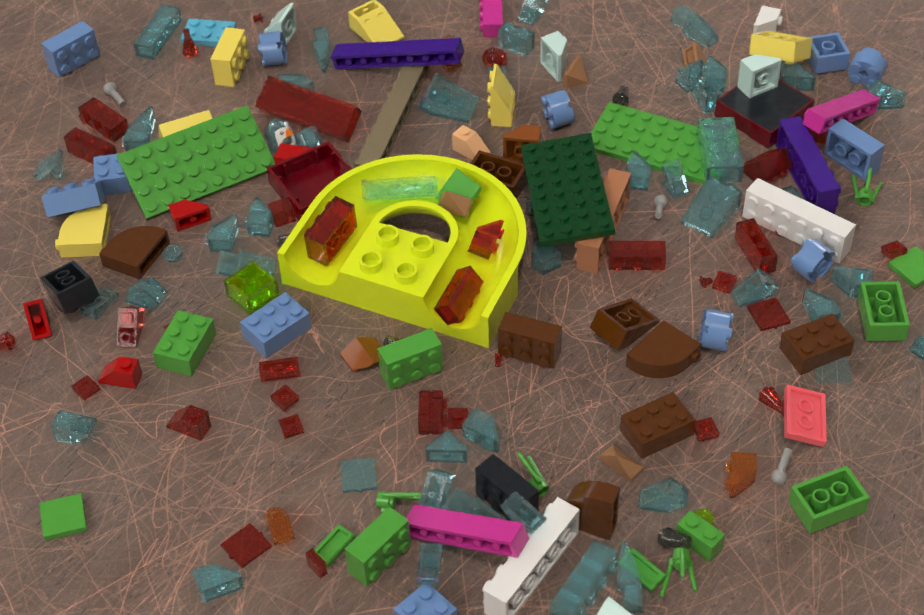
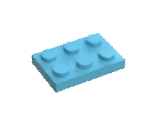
(207, 31)

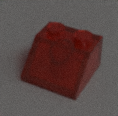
(768, 165)

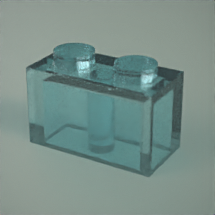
(516, 39)

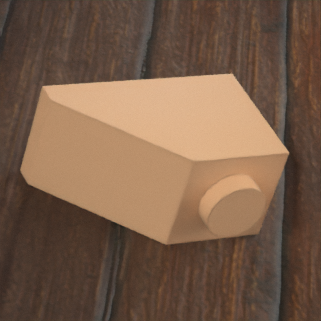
(467, 142)

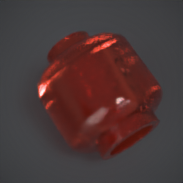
(494, 56)

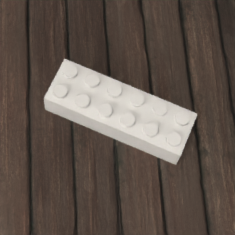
(797, 218)
(522, 575)

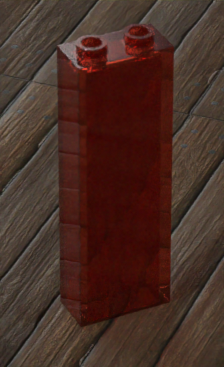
(308, 108)

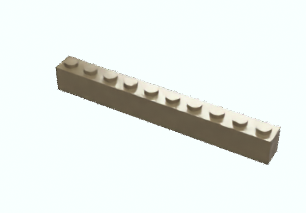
(393, 114)

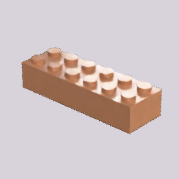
(592, 252)

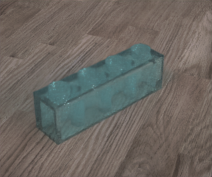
(157, 32)
(399, 188)
(585, 581)

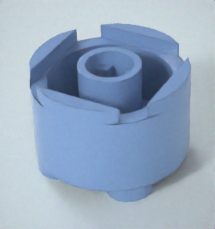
(272, 47)
(867, 67)
(557, 109)
(813, 260)
(715, 329)

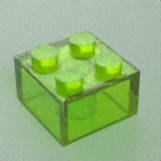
(251, 287)

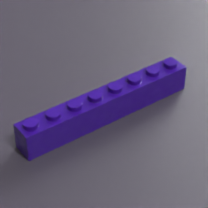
(398, 53)

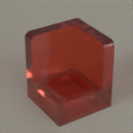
(282, 212)

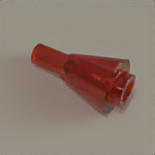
(189, 47)
(7, 341)
(770, 398)

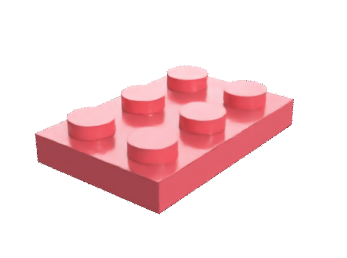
(805, 415)

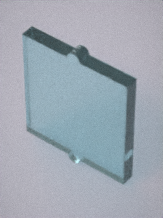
(834, 372)
(358, 475)

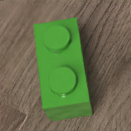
(706, 539)

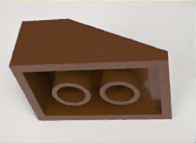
(623, 323)

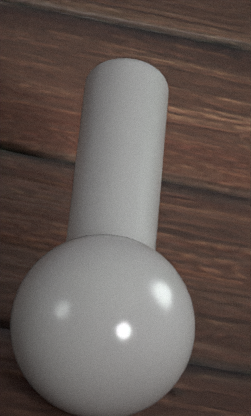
(111, 89)
(660, 202)
(779, 475)

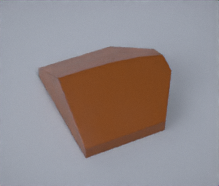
(361, 353)

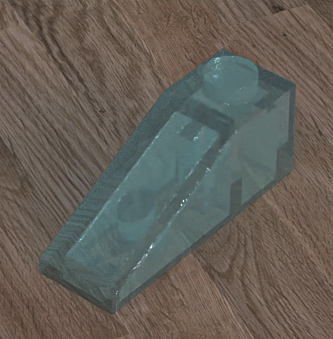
(140, 130)

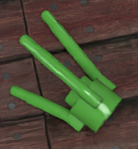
(865, 195)
(537, 479)
(387, 499)
(681, 562)

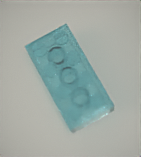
(720, 149)

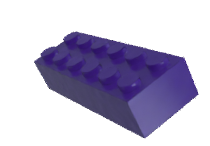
(809, 167)

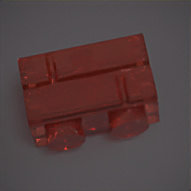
(431, 412)

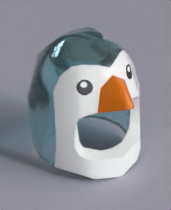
(276, 132)

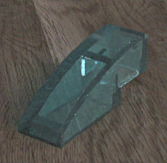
(693, 26)
(321, 47)
(230, 263)
(461, 502)
(429, 563)
(630, 581)

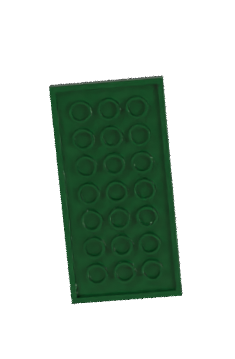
(567, 190)

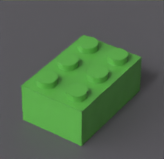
(883, 311)
(184, 343)
(410, 359)
(828, 499)
(378, 546)

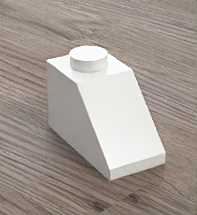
(767, 20)

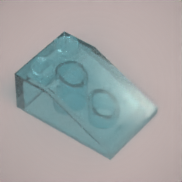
(448, 100)
(712, 207)

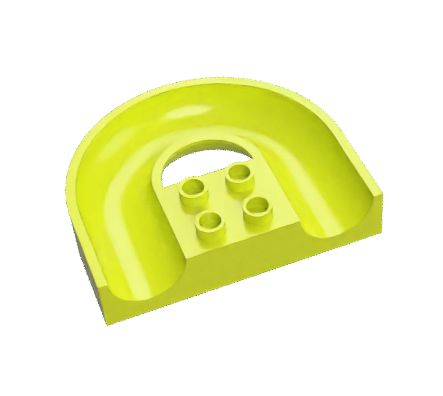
(407, 271)

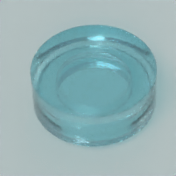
(172, 253)

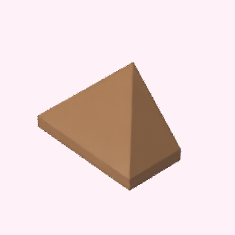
(693, 53)
(575, 73)
(455, 203)
(621, 462)

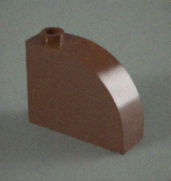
(134, 250)
(663, 353)
(597, 506)

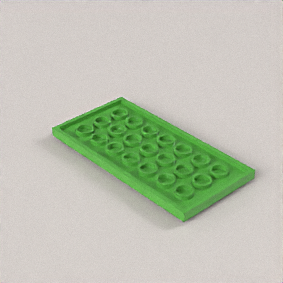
(651, 136)
(196, 161)

